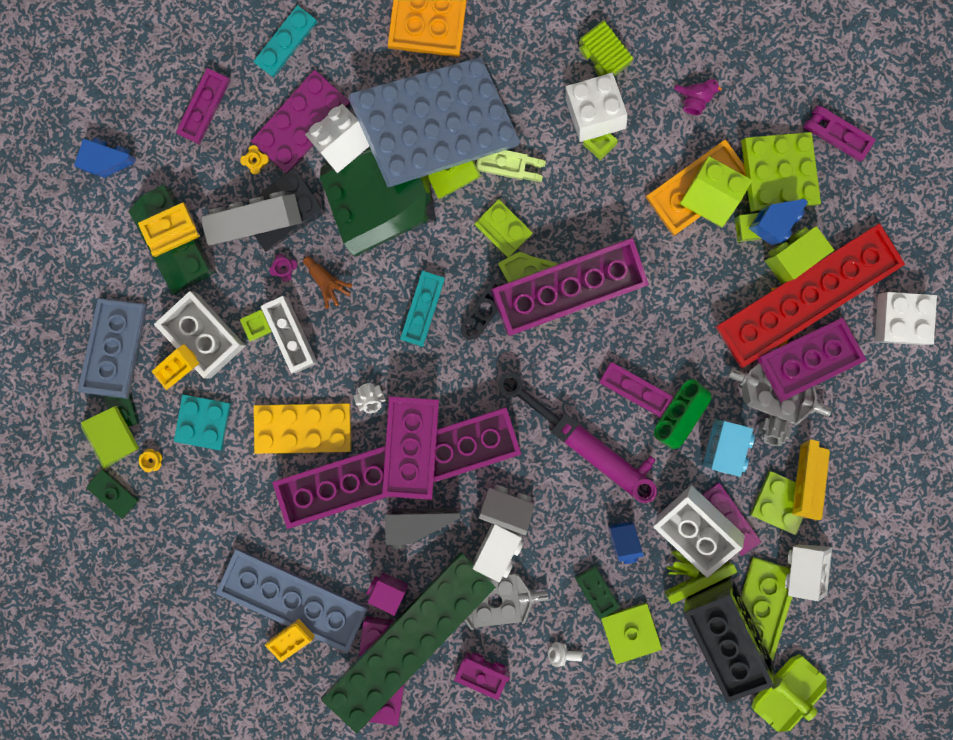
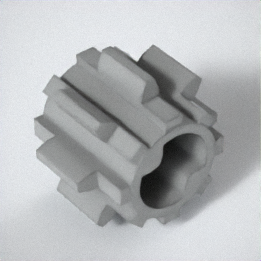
(774, 431)

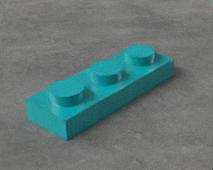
(285, 41)
(422, 308)

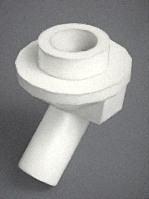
(558, 655)

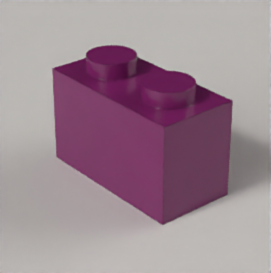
(386, 593)

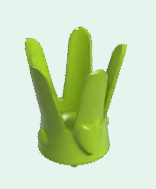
(685, 568)

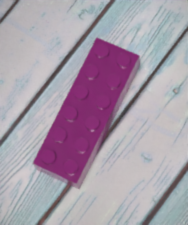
(569, 286)

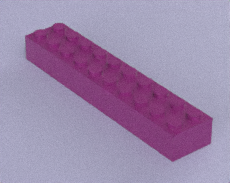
(360, 477)

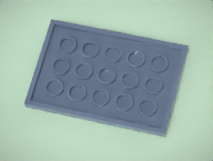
(433, 121)

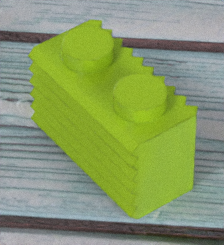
(604, 50)

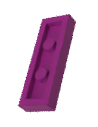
(203, 106)
(636, 389)
(722, 502)

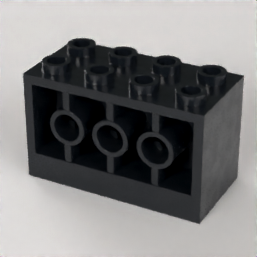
(729, 640)

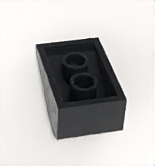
(307, 204)

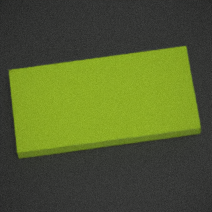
(767, 599)

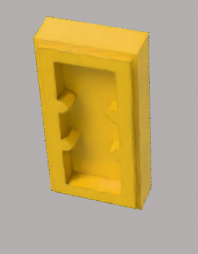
(290, 640)

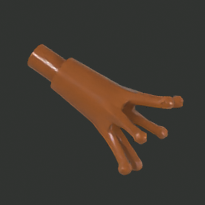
(325, 281)

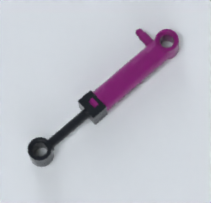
(589, 446)

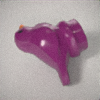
(698, 96)

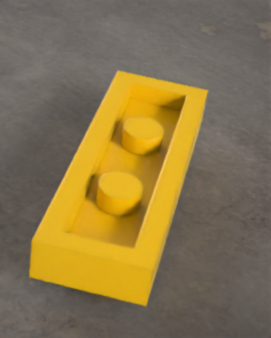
(175, 366)

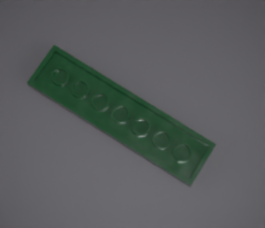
(407, 643)

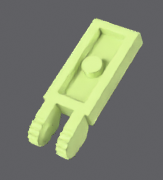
(510, 165)

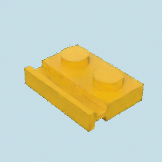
(168, 229)

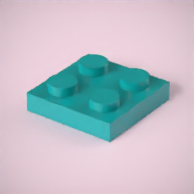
(202, 422)

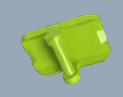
(794, 693)

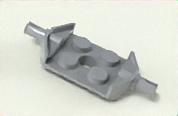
(757, 394)
(514, 606)

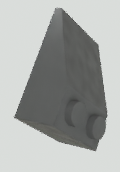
(411, 525)

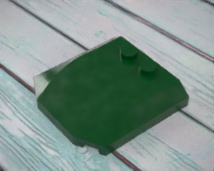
(368, 209)

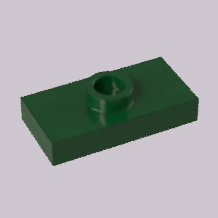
(112, 493)
(597, 592)

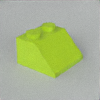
(715, 191)

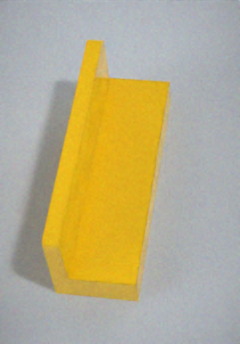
(811, 480)

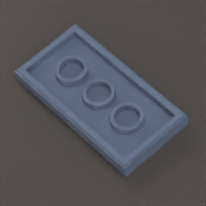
(112, 348)

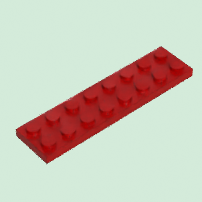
(810, 295)

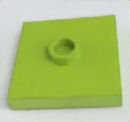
(453, 178)
(631, 633)

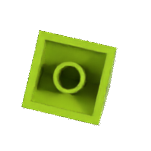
(109, 436)

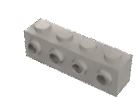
(251, 219)

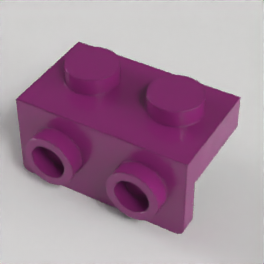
(482, 675)

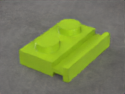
(503, 228)

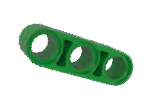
(682, 414)

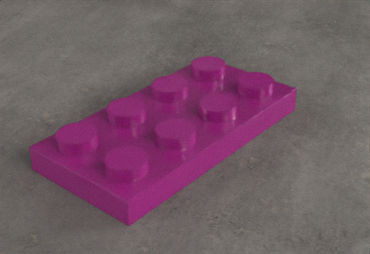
(284, 134)
(811, 359)
(410, 447)

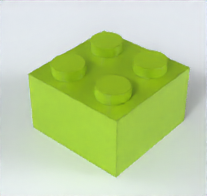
(801, 253)

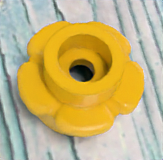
(144, 460)

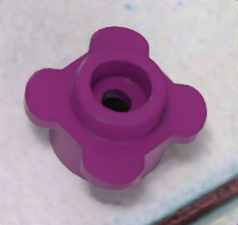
(280, 261)

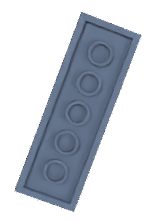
(291, 597)

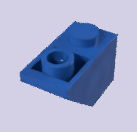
(101, 160)
(776, 220)
(625, 542)

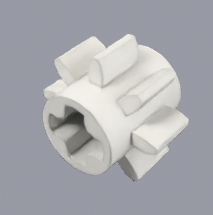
(369, 398)

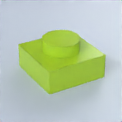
(600, 145)
(256, 325)

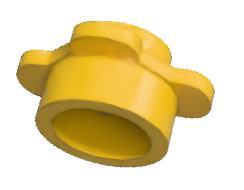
(261, 160)

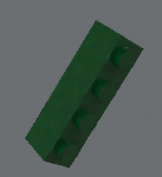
(182, 265)

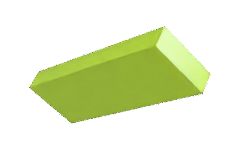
(700, 582)

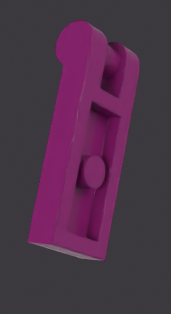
(839, 133)

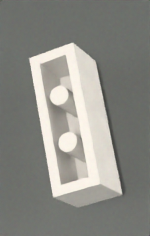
(289, 334)

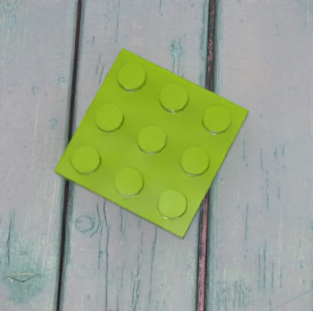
(780, 169)

